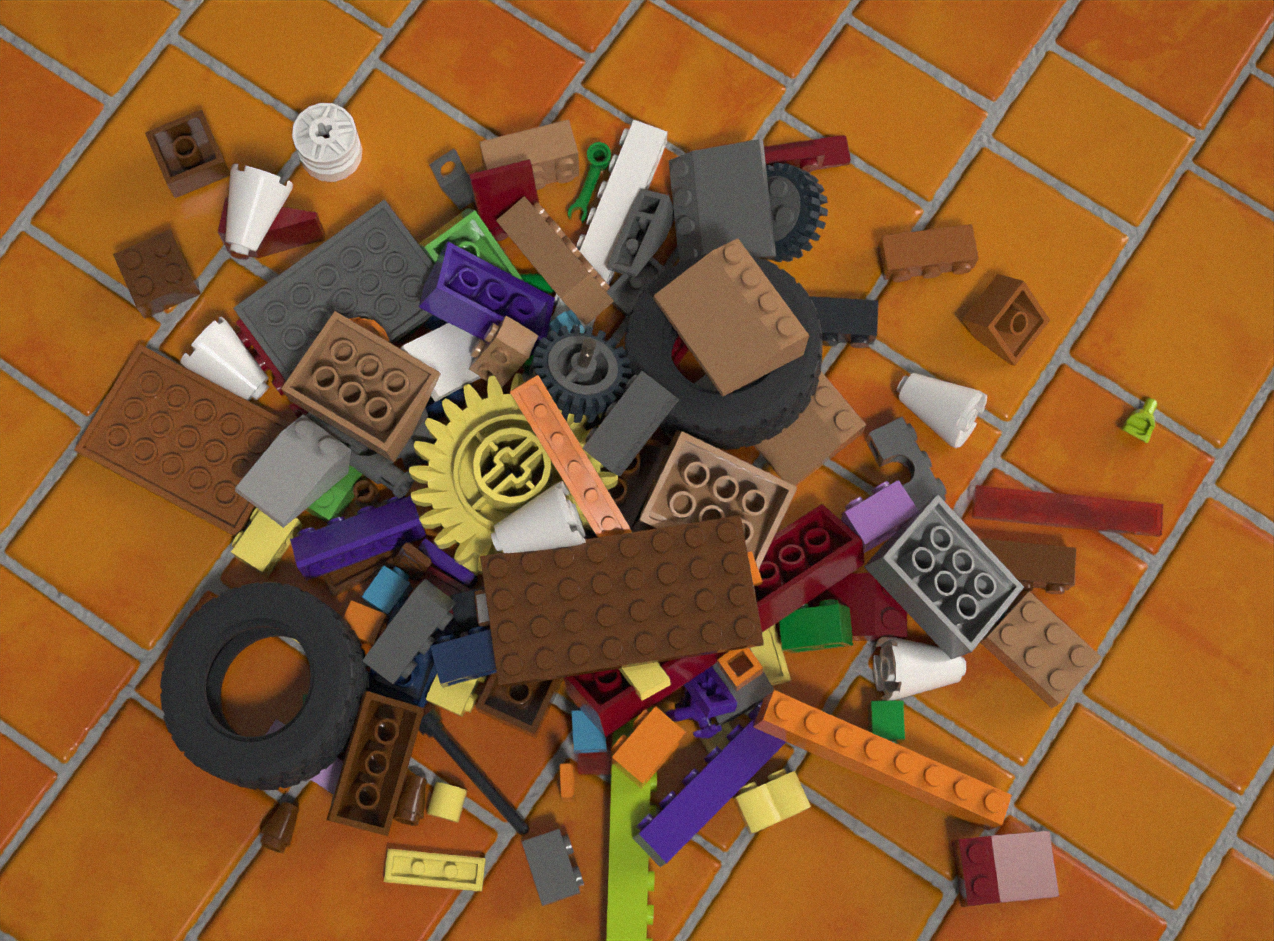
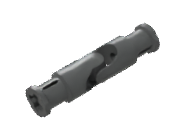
(370, 462)

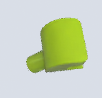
(1141, 421)

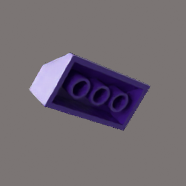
(478, 294)
(357, 538)

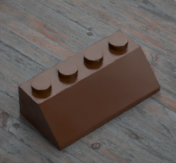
(375, 763)

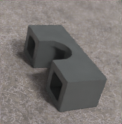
(897, 444)

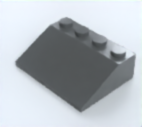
(721, 198)
(945, 578)

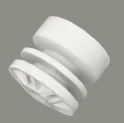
(330, 157)

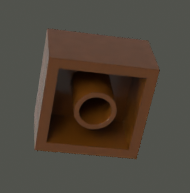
(187, 154)
(157, 274)

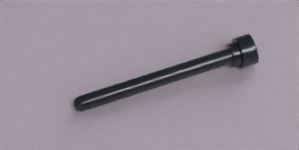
(433, 727)

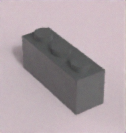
(629, 423)
(410, 632)

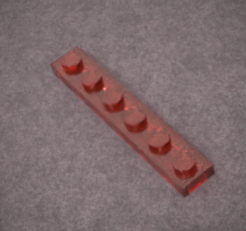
(1067, 511)

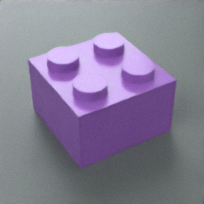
(879, 514)

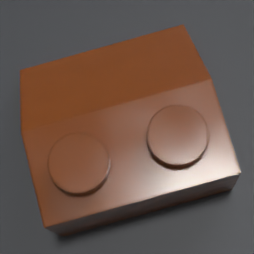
(1006, 318)

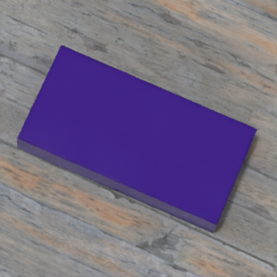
(448, 564)

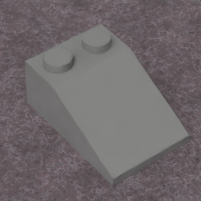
(295, 471)

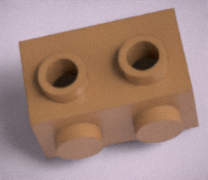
(503, 350)

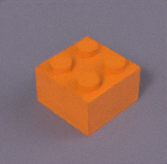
(647, 747)

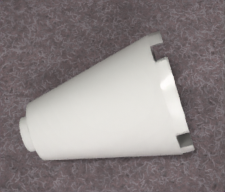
(252, 206)
(226, 361)
(943, 406)
(541, 524)
(913, 668)

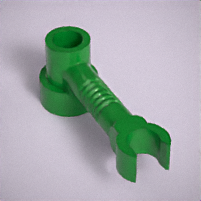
(582, 202)

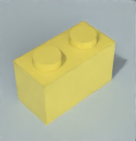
(264, 542)

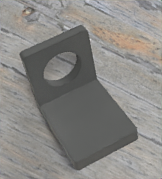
(457, 183)

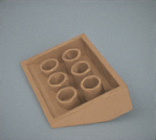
(732, 318)
(362, 386)
(814, 437)
(709, 484)

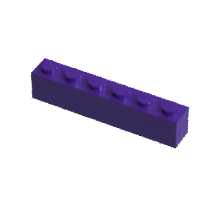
(706, 791)

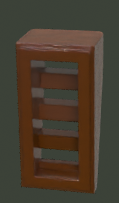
(412, 561)

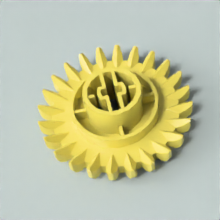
(459, 492)

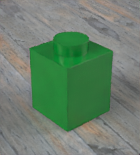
(887, 720)

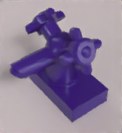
(704, 698)

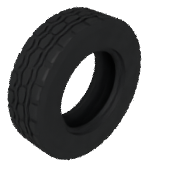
(747, 413)
(208, 647)

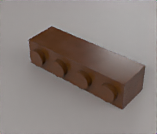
(1037, 564)

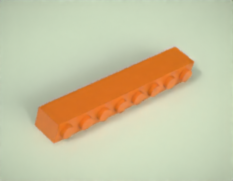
(882, 760)

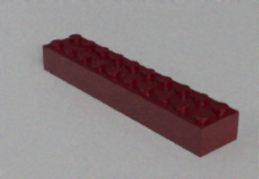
(796, 568)

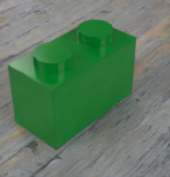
(816, 628)

